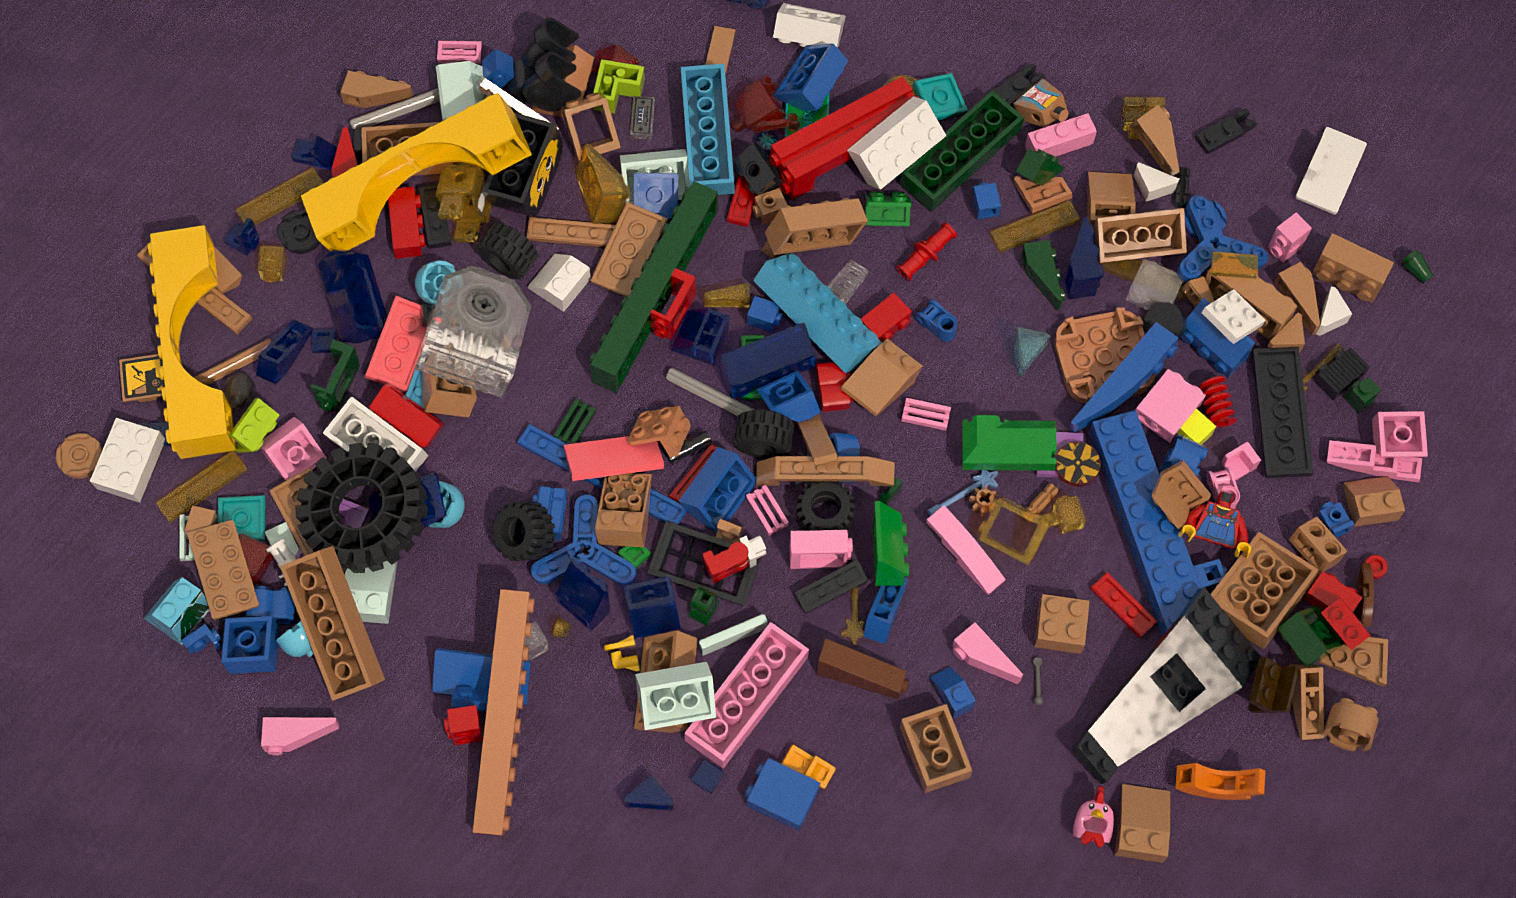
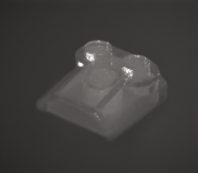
(1153, 285)

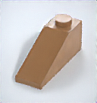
(1299, 286)
(1309, 701)

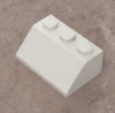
(808, 26)

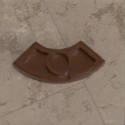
(1366, 590)

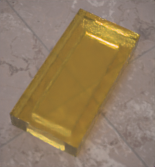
(1234, 265)

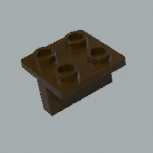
(1272, 687)

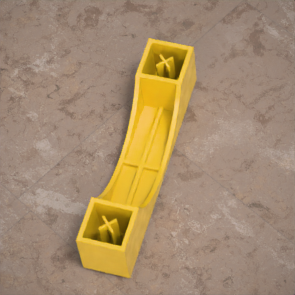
(349, 205)
(184, 273)

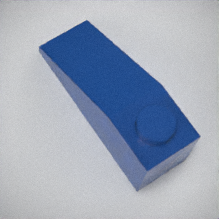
(884, 612)

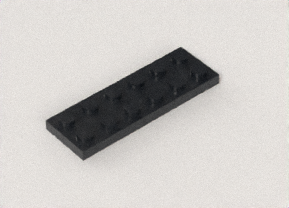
(1282, 412)

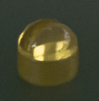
(559, 627)

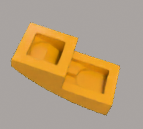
(808, 765)

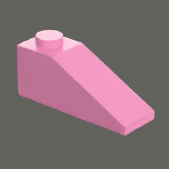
(984, 654)
(287, 734)

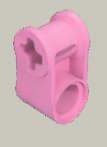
(1225, 482)

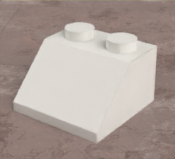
(561, 280)

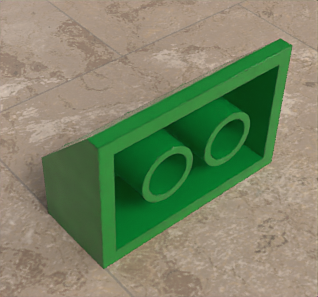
(889, 546)

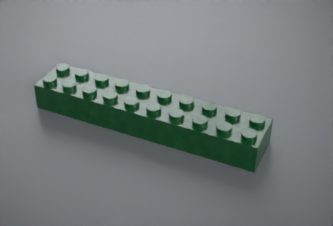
(653, 287)

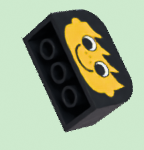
(527, 182)

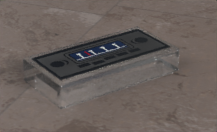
(642, 117)

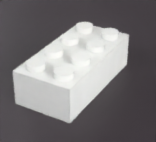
(896, 142)
(360, 425)

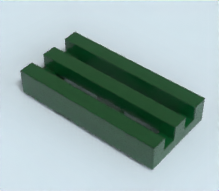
(583, 407)

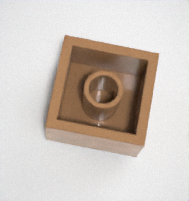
(1061, 624)

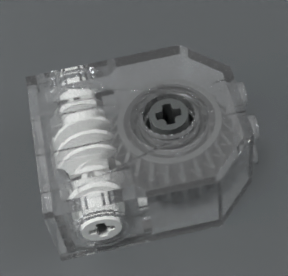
(475, 330)

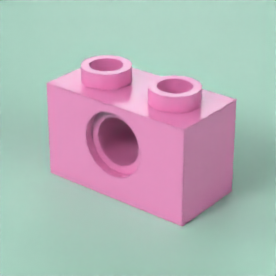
(1289, 237)

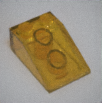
(601, 187)

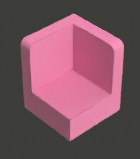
(1241, 460)

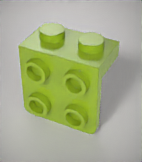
(254, 426)

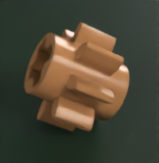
(984, 494)

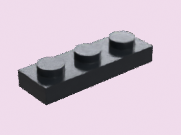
(436, 228)
(831, 586)

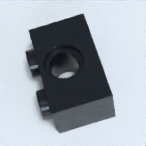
(749, 162)

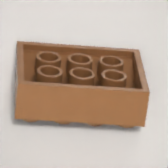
(1264, 589)

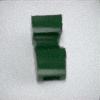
(703, 606)

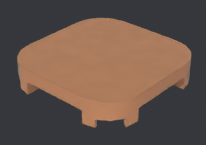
(1093, 349)

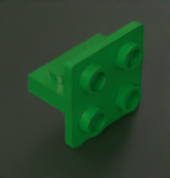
(887, 209)

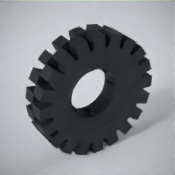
(388, 532)

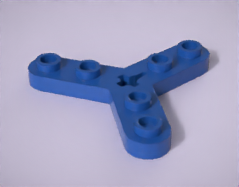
(1208, 232)
(598, 559)

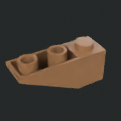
(370, 91)

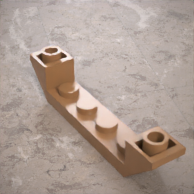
(846, 468)

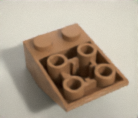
(1109, 195)
(624, 510)

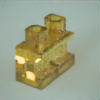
(1135, 107)

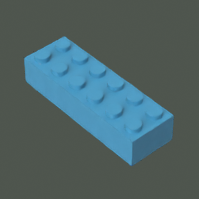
(708, 127)
(825, 316)

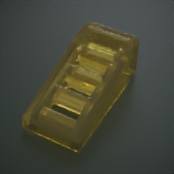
(734, 296)

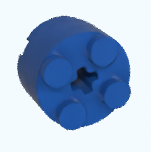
(1186, 450)

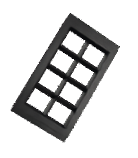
(663, 549)

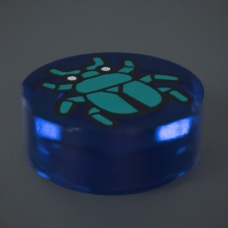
(766, 139)

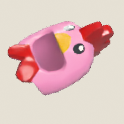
(1094, 820)

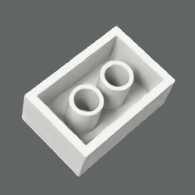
(127, 460)

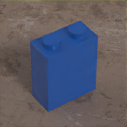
(782, 793)

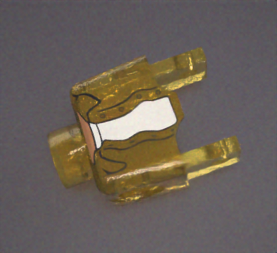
(455, 190)

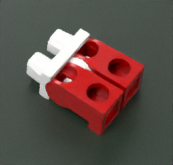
(734, 559)

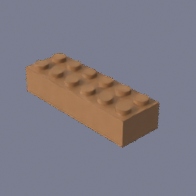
(332, 623)

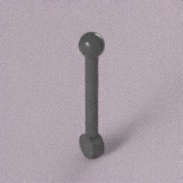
(1037, 662)

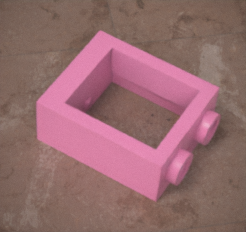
(819, 549)

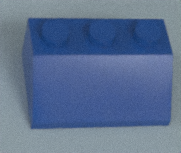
(812, 77)
(1213, 344)
(718, 489)

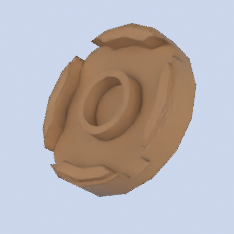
(78, 455)

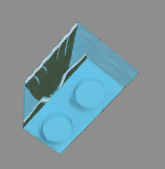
(179, 610)

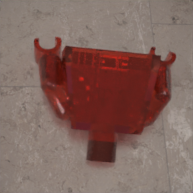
(761, 110)

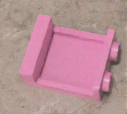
(1169, 405)

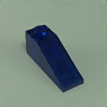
(282, 352)

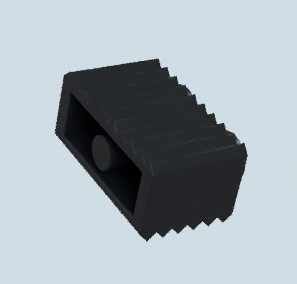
(1341, 373)

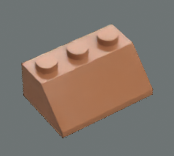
(577, 79)

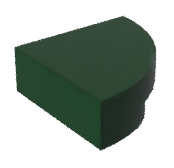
(889, 494)

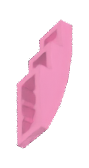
(1367, 460)
(966, 550)

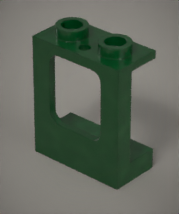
(345, 359)

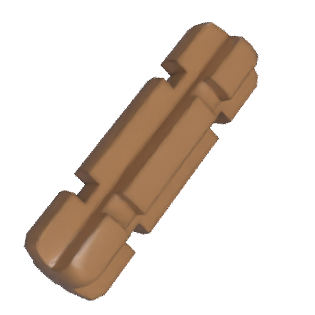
(1042, 499)

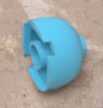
(430, 278)
(454, 506)
(295, 642)

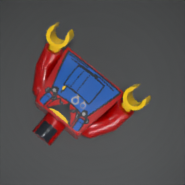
(1218, 525)

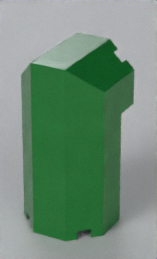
(1008, 445)

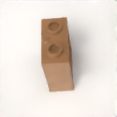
(593, 100)

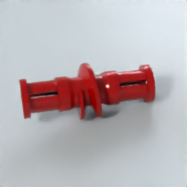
(926, 250)

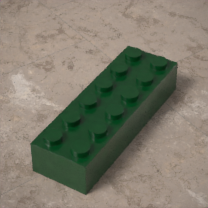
(962, 151)

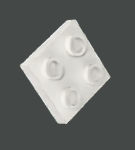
(1233, 316)

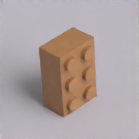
(1352, 268)
(935, 748)

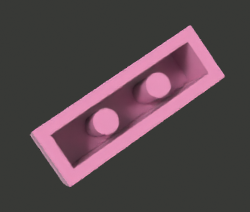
(1063, 136)

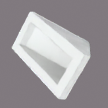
(1154, 182)
(1334, 312)

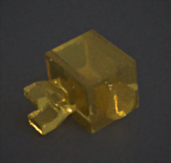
(272, 263)
(1067, 514)

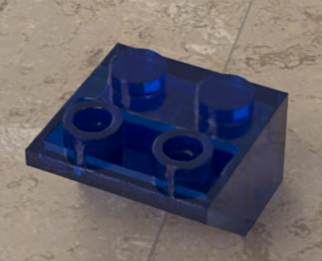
(701, 334)
(651, 607)

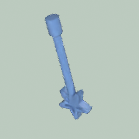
(985, 479)

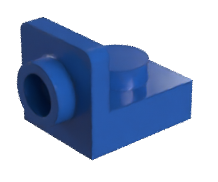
(198, 639)

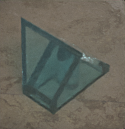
(1027, 347)

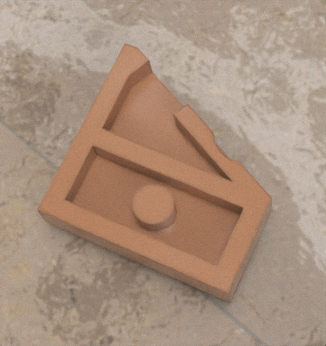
(1042, 197)

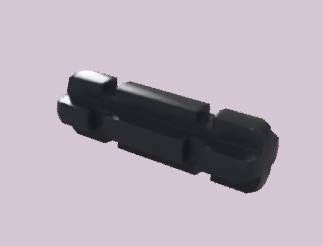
(1182, 187)

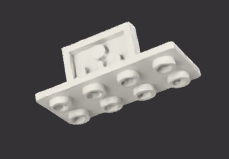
(1331, 170)

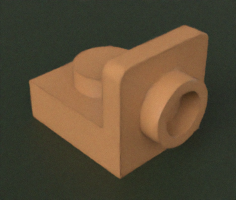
(728, 531)

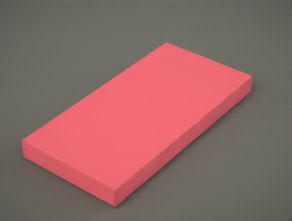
(398, 346)
(611, 458)

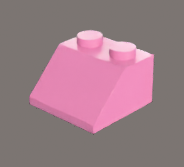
(1400, 434)
(291, 449)

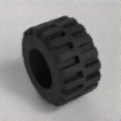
(507, 251)
(763, 434)
(828, 493)
(537, 531)

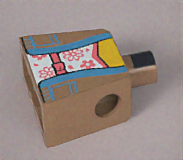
(1042, 105)

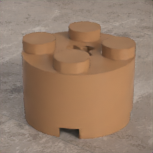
(1351, 725)

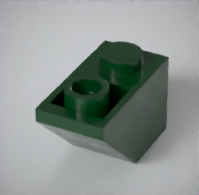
(1039, 166)

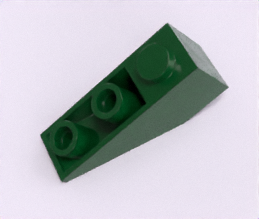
(1040, 268)

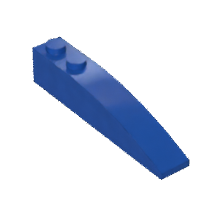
(1129, 376)

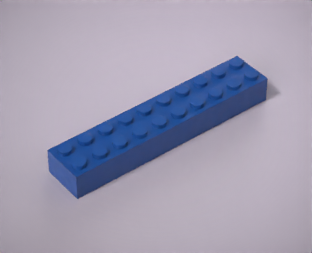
(1151, 537)

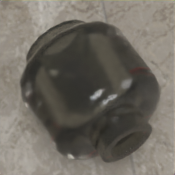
(239, 390)

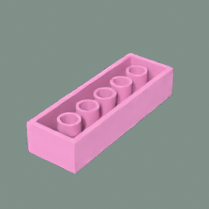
(748, 694)

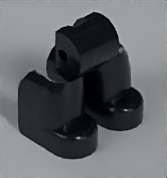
(544, 66)

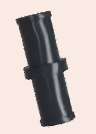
(691, 446)

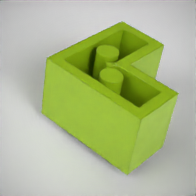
(617, 80)

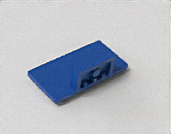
(467, 677)

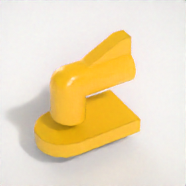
(627, 662)

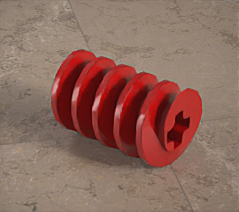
(1215, 402)

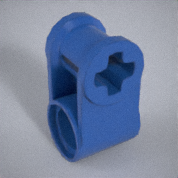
(936, 317)

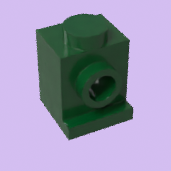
(1362, 394)

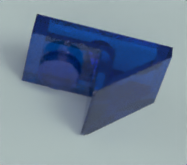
(316, 153)

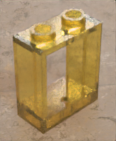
(986, 526)

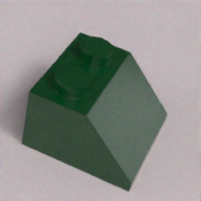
(1310, 636)

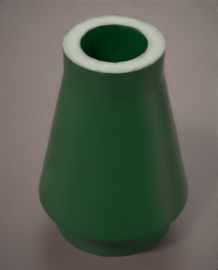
(1417, 266)

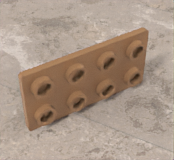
(223, 569)

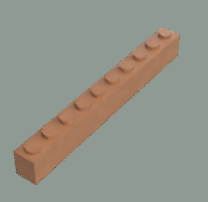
(502, 712)

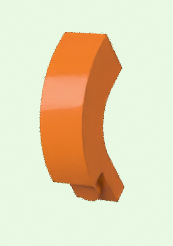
(1220, 784)

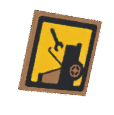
(141, 378)

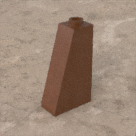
(860, 670)

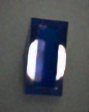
(649, 796)

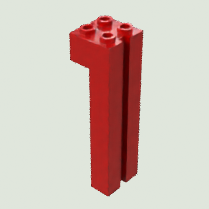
(826, 141)

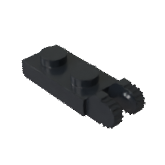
(1018, 85)
(1224, 132)

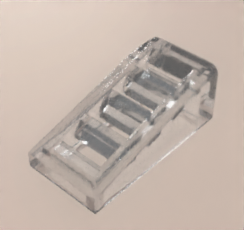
(842, 293)

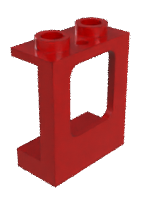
(685, 291)

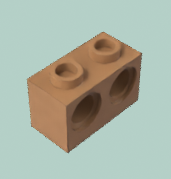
(1318, 545)

